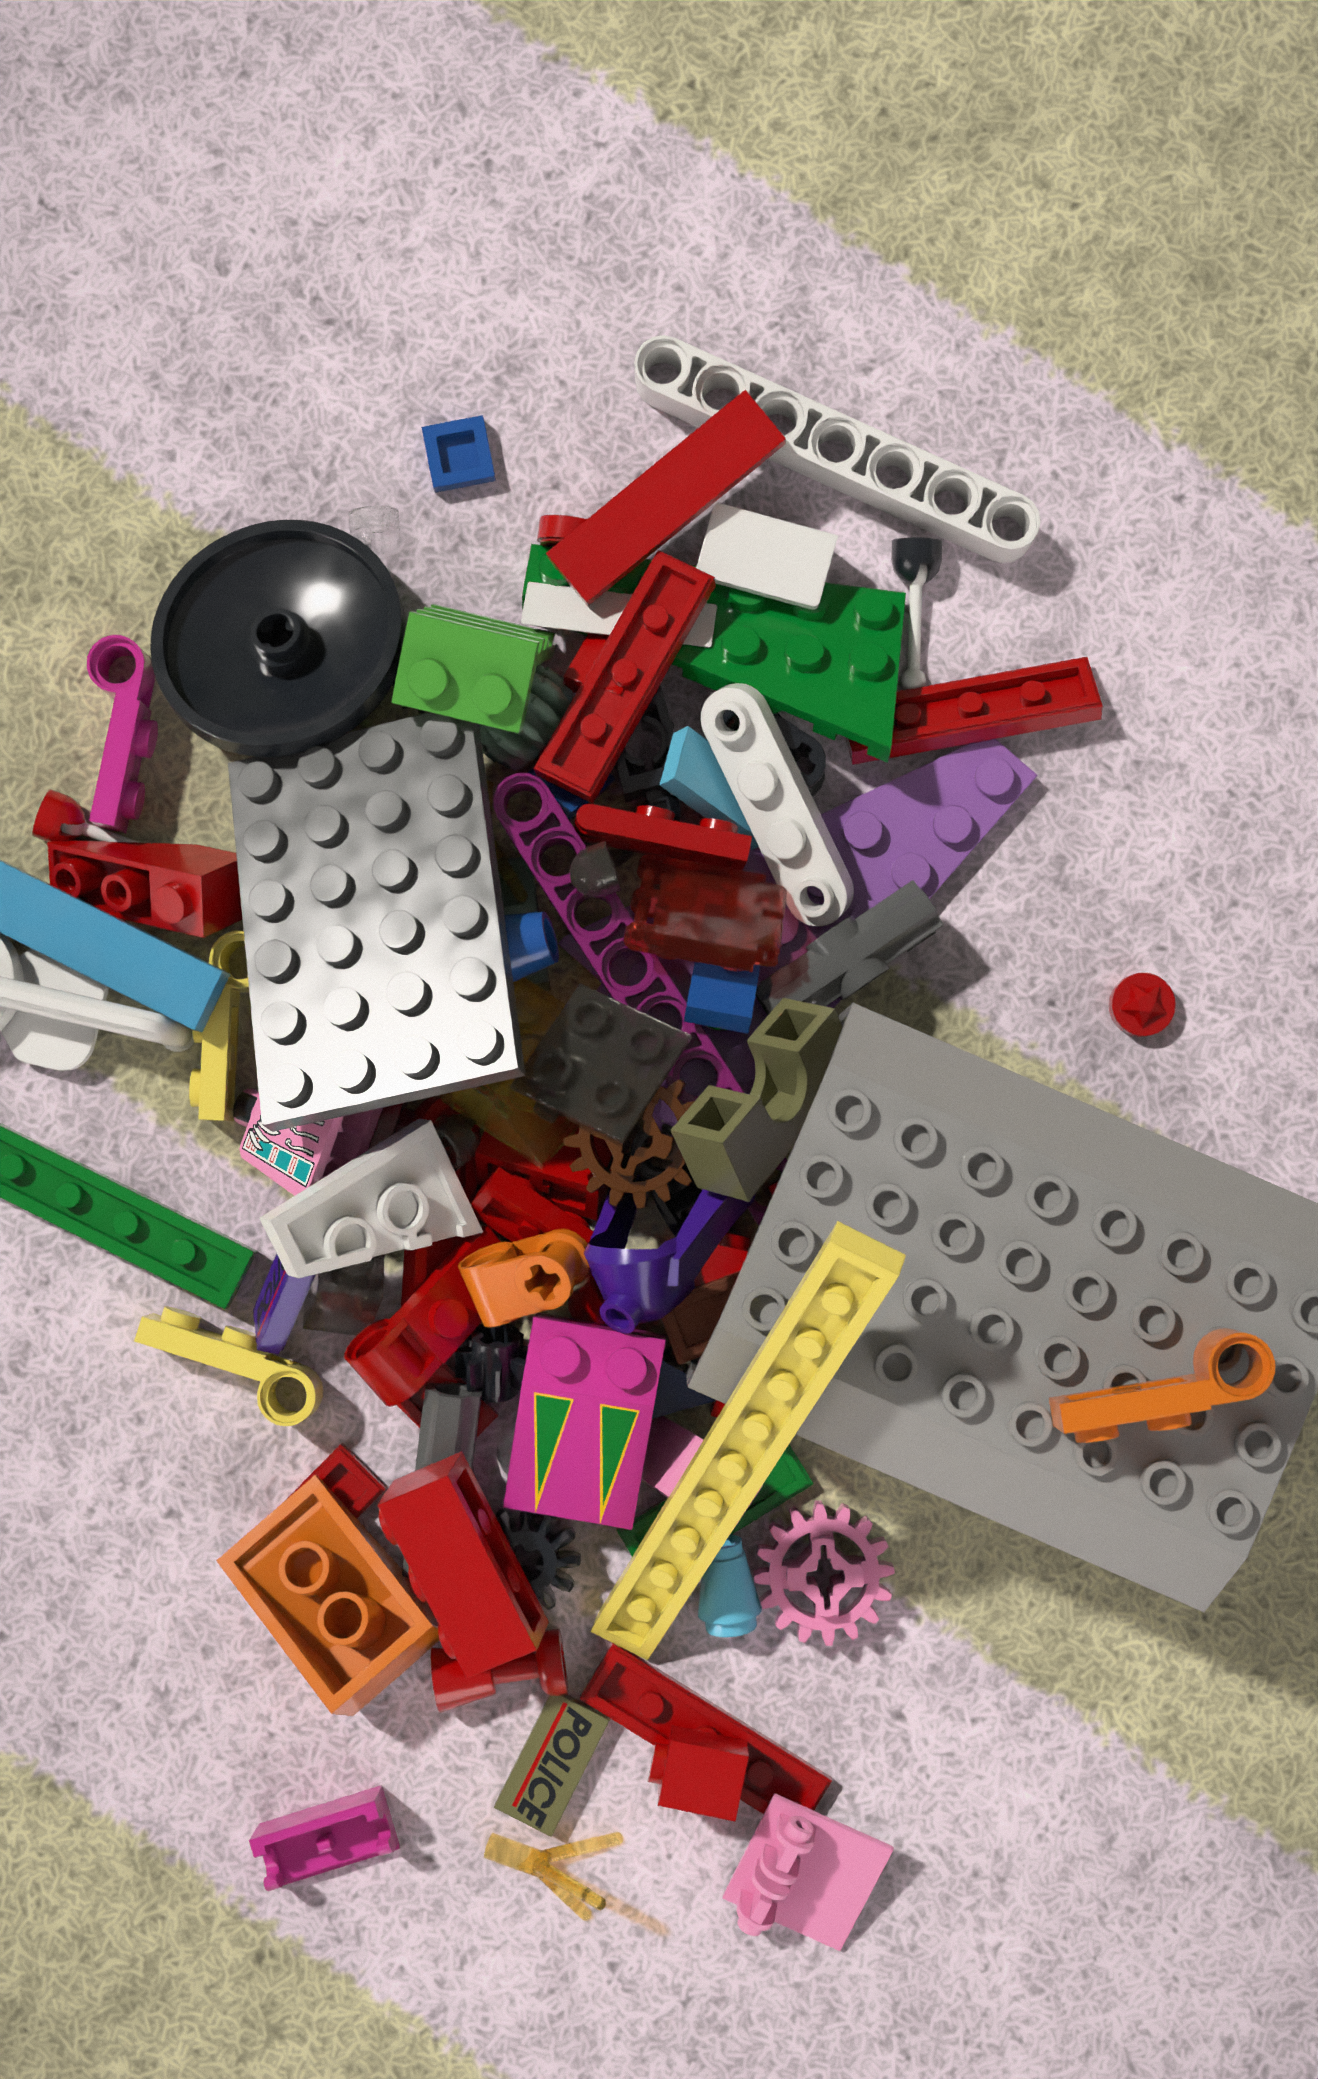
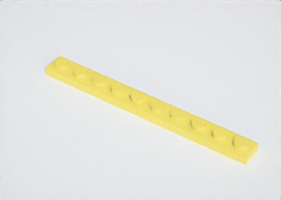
(749, 1435)

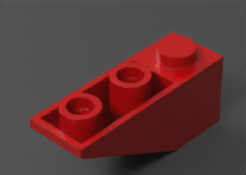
(152, 883)

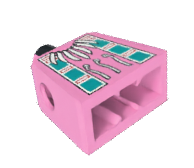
(305, 1152)

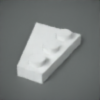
(374, 1205)

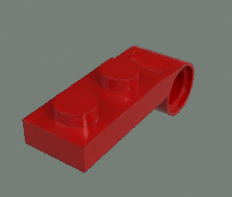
(518, 1212)
(408, 1348)

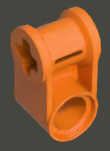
(524, 1275)

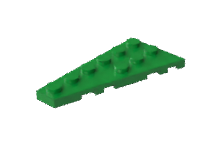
(816, 664)

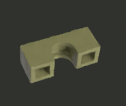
(741, 1138)

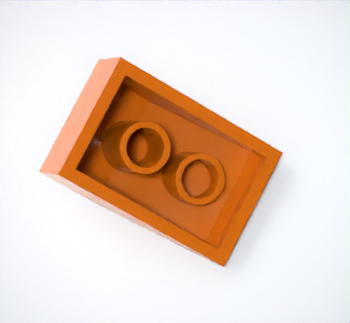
(331, 1598)

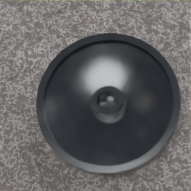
(278, 638)

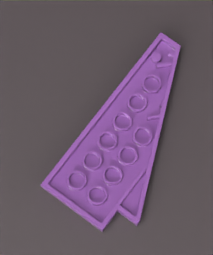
(887, 837)

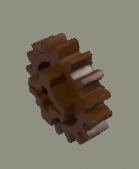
(624, 1173)

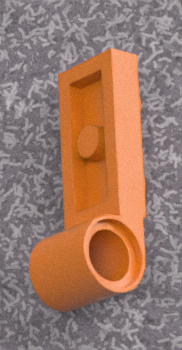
(1166, 1401)

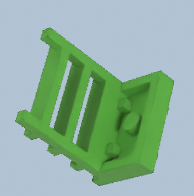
(470, 666)

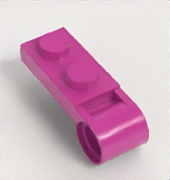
(128, 735)

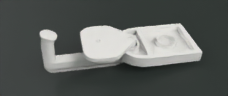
(56, 1013)

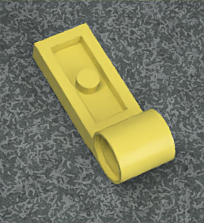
(215, 1083)
(234, 1352)

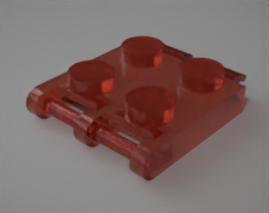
(706, 914)

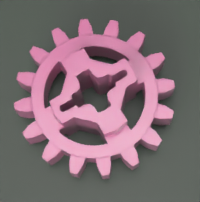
(854, 1573)

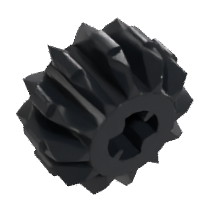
(539, 1537)

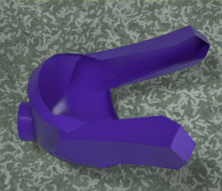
(653, 1282)

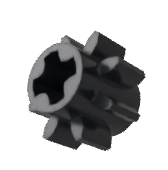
(493, 1362)

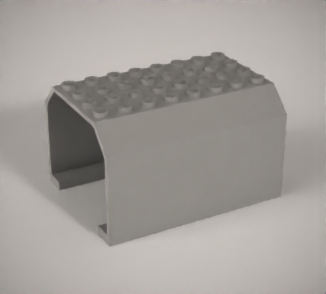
(1038, 1267)

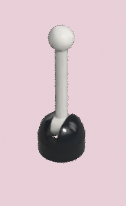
(916, 563)

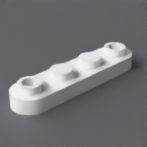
(777, 804)

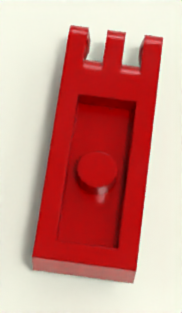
(656, 833)

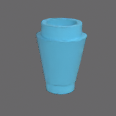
(728, 1593)

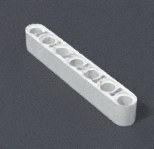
(868, 446)

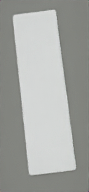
(563, 609)

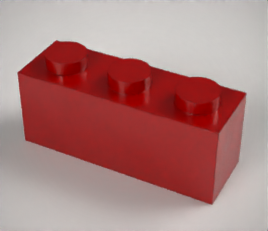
(462, 1565)

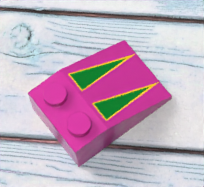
(583, 1420)

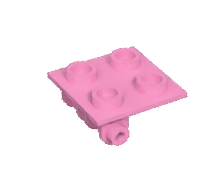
(805, 1874)

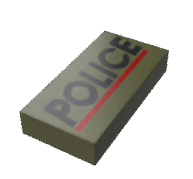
(552, 1762)

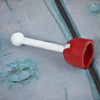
(64, 819)

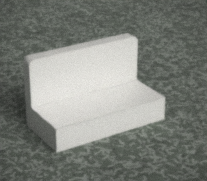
(766, 556)

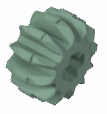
(545, 709)

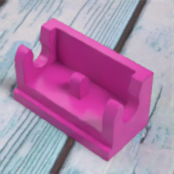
(325, 1837)

